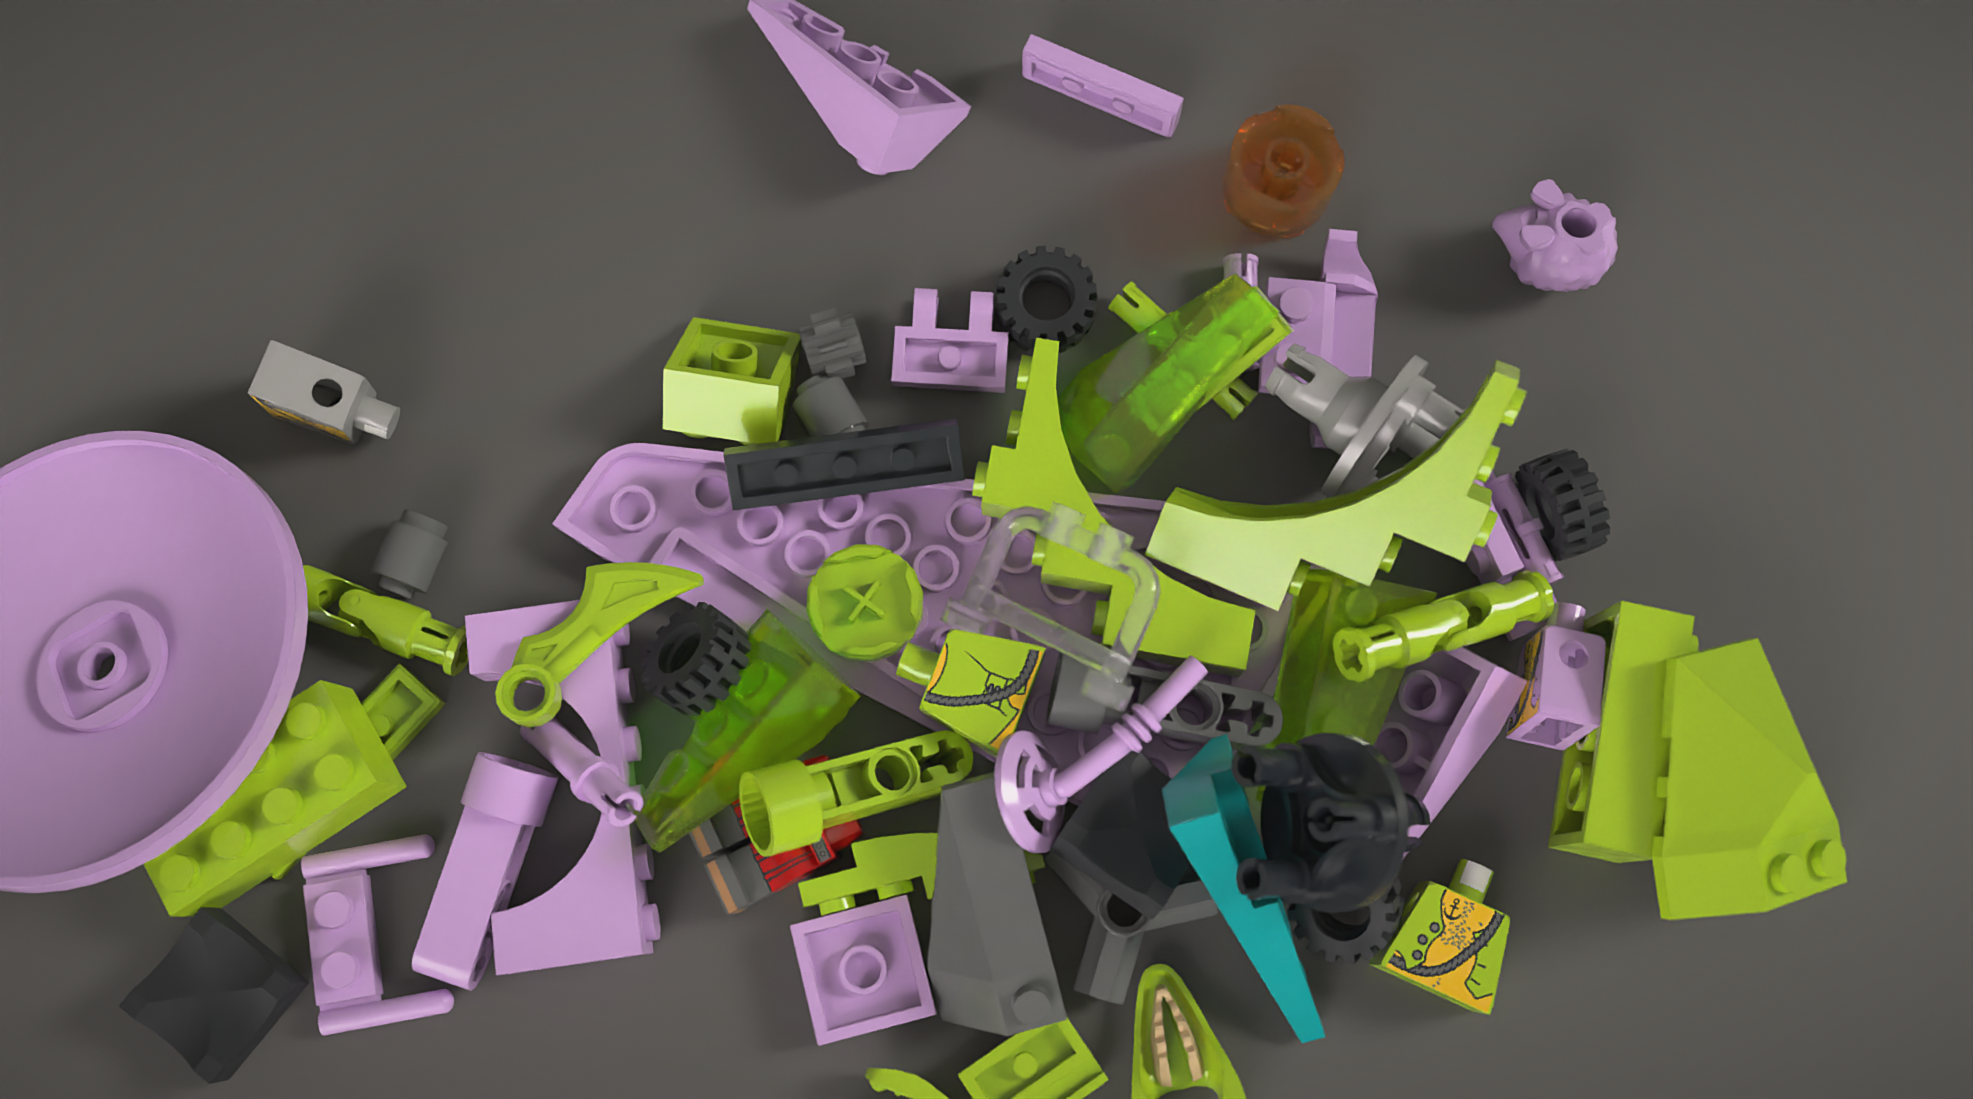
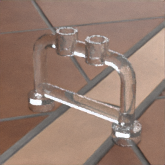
(1107, 546)

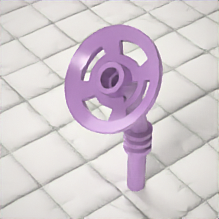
(1048, 787)

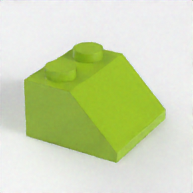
(730, 381)

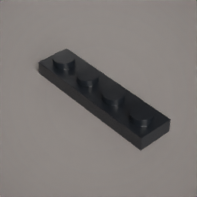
(844, 464)

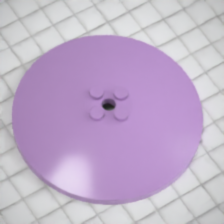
(200, 597)

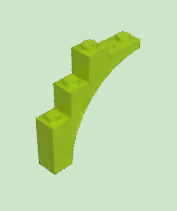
(1044, 473)
(1428, 500)

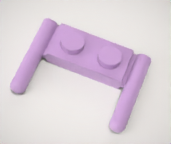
(346, 940)

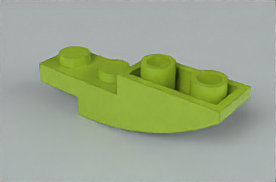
(885, 866)

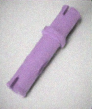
(591, 776)

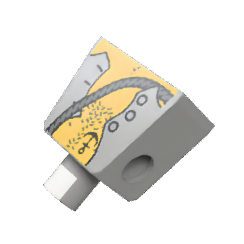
(305, 388)

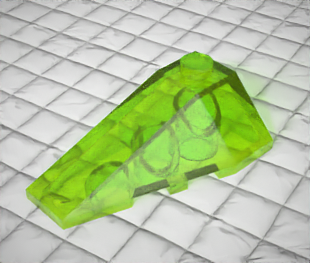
(1146, 389)
(772, 716)

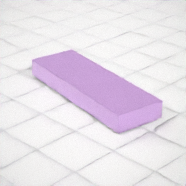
(1101, 86)

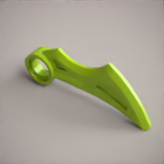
(610, 600)

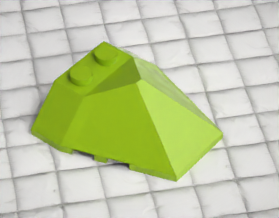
(1740, 792)

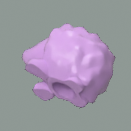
(1558, 240)

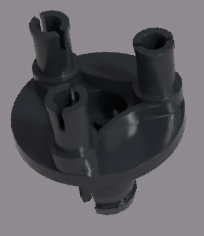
(1327, 822)

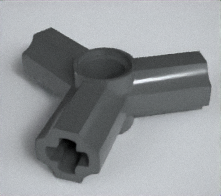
(1113, 949)

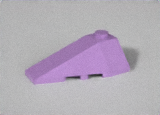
(864, 102)
(1444, 723)

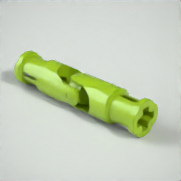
(385, 621)
(1442, 625)

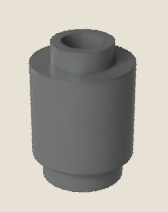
(828, 407)
(410, 554)

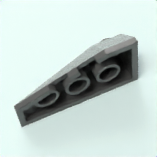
(986, 927)

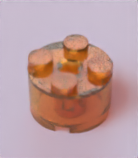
(1286, 140)

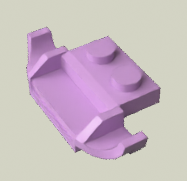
(1327, 316)

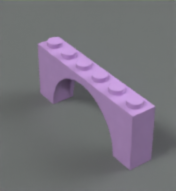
(603, 901)

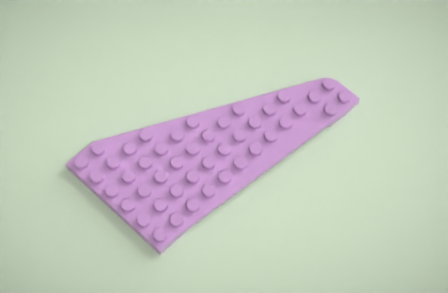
(679, 513)

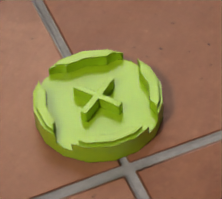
(865, 603)

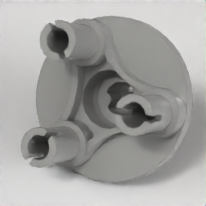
(1361, 414)

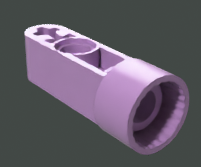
(499, 816)

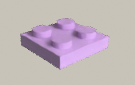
(863, 970)

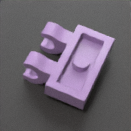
(950, 357)

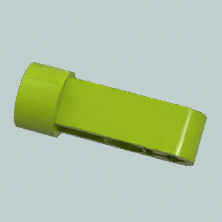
(793, 802)

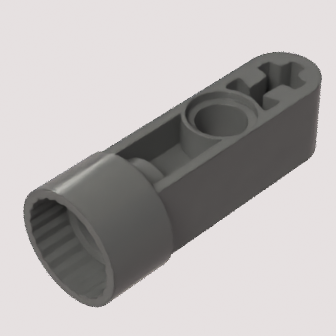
(1076, 711)

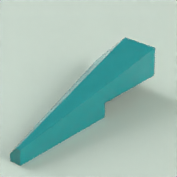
(1217, 833)

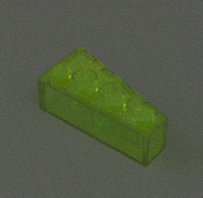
(1309, 683)

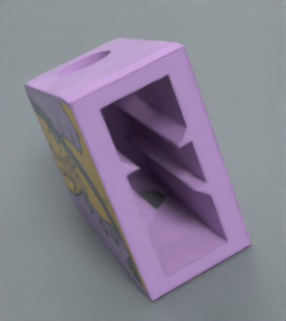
(1562, 682)

